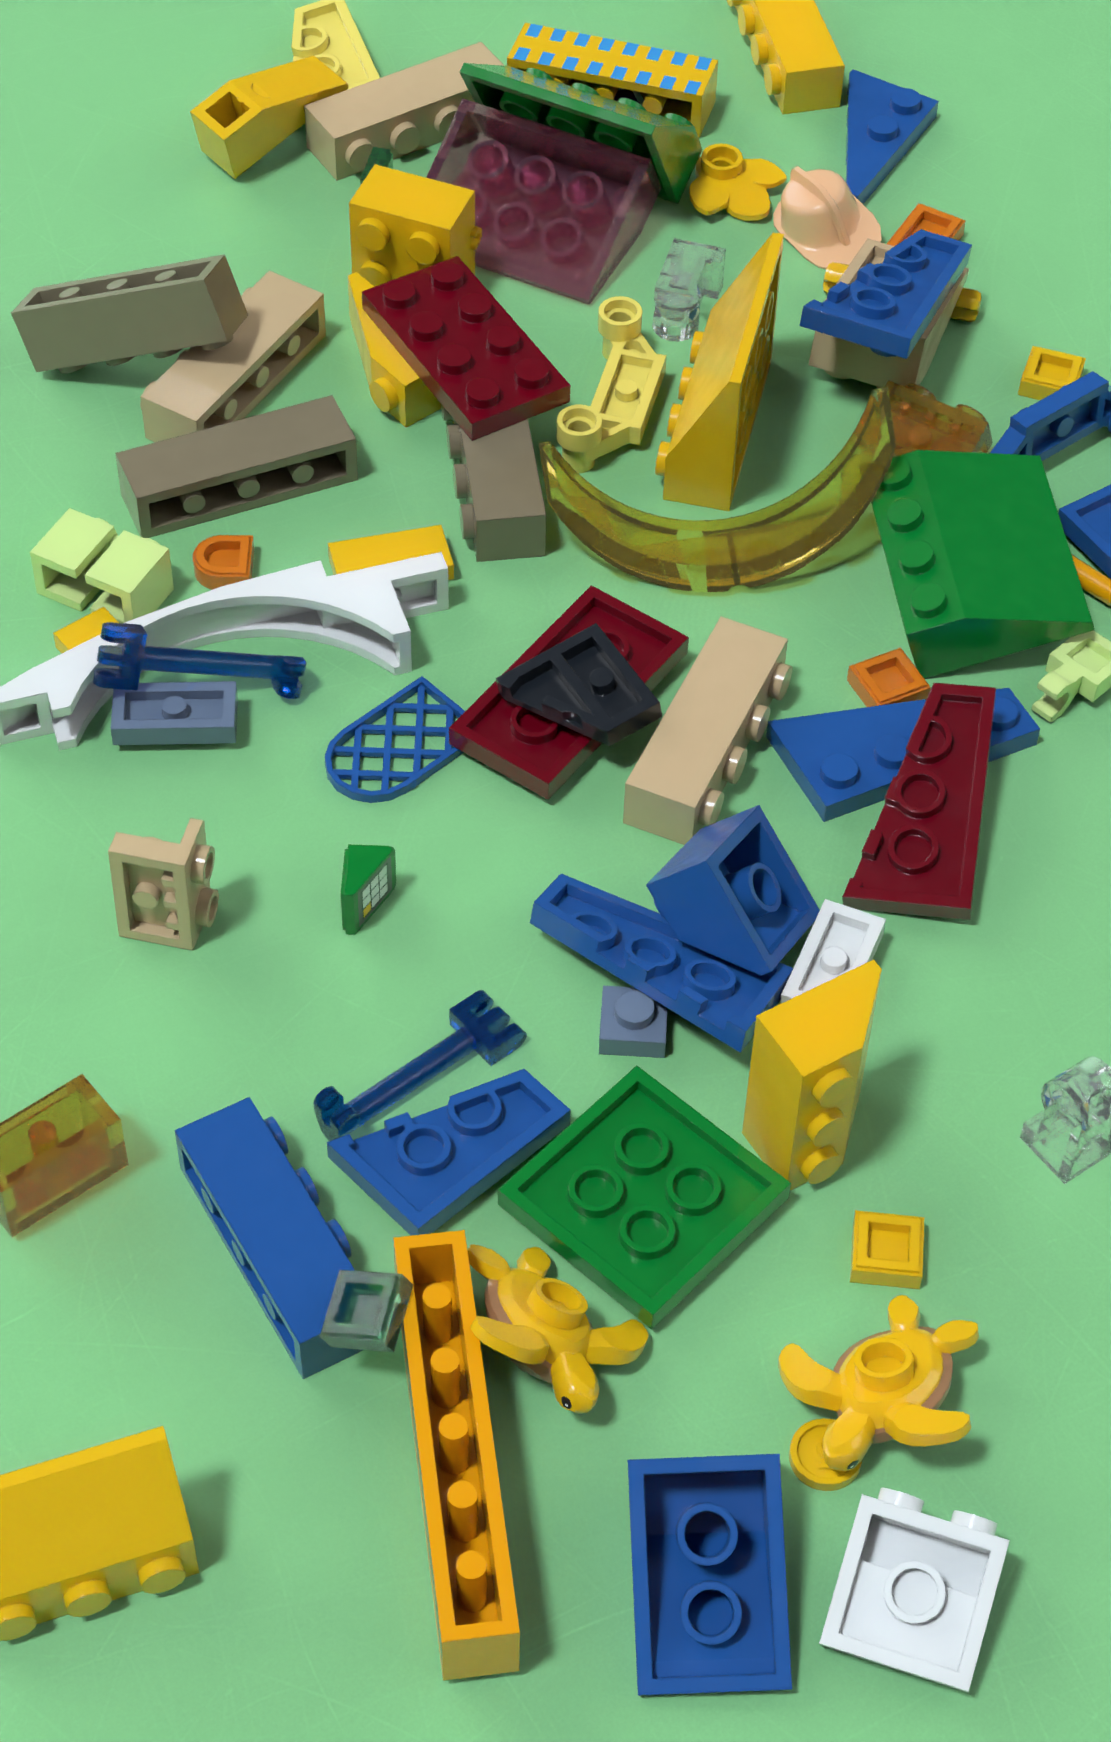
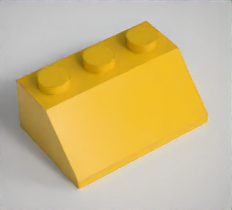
(810, 1075)
(91, 1531)

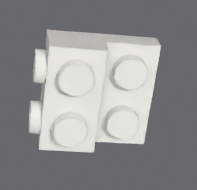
(915, 1589)

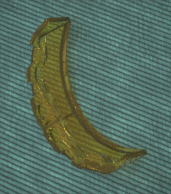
(734, 549)

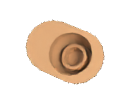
(823, 218)

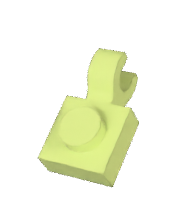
(1074, 667)

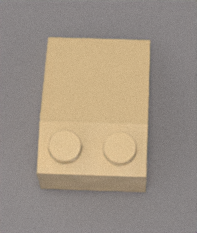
(850, 360)

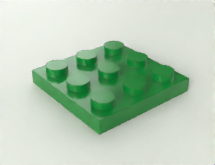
(643, 1195)

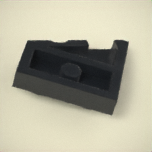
(584, 688)

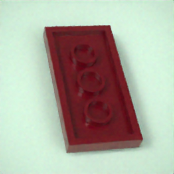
(465, 347)
(536, 748)

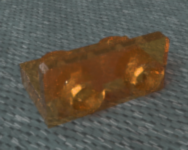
(929, 424)

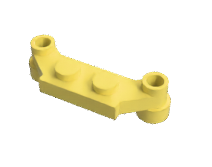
(623, 394)

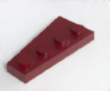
(931, 821)

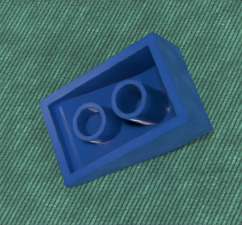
(709, 1574)

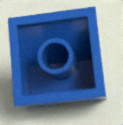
(735, 893)

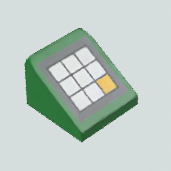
(366, 883)

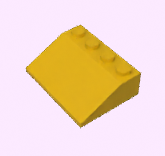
(723, 388)

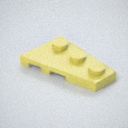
(332, 37)

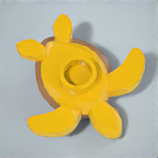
(546, 1327)
(884, 1386)

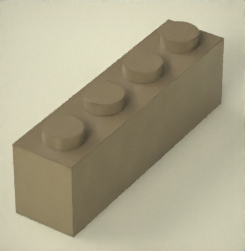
(131, 315)
(237, 466)
(501, 491)

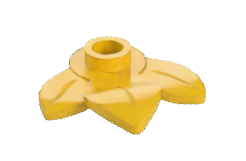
(733, 183)

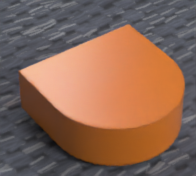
(223, 560)

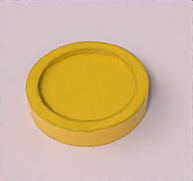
(808, 1459)

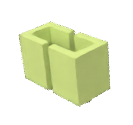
(88, 555)

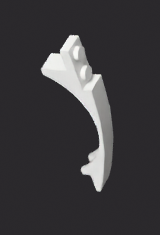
(348, 610)

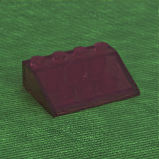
(546, 199)

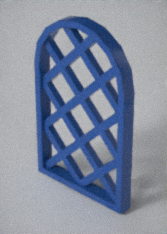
(365, 726)

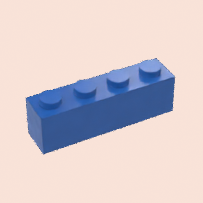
(269, 1225)

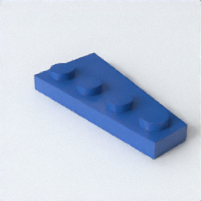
(853, 754)

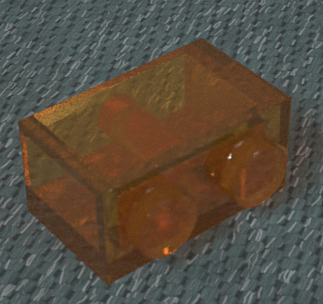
(56, 1152)

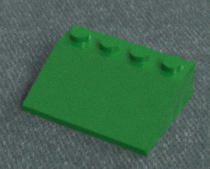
(580, 110)
(976, 557)

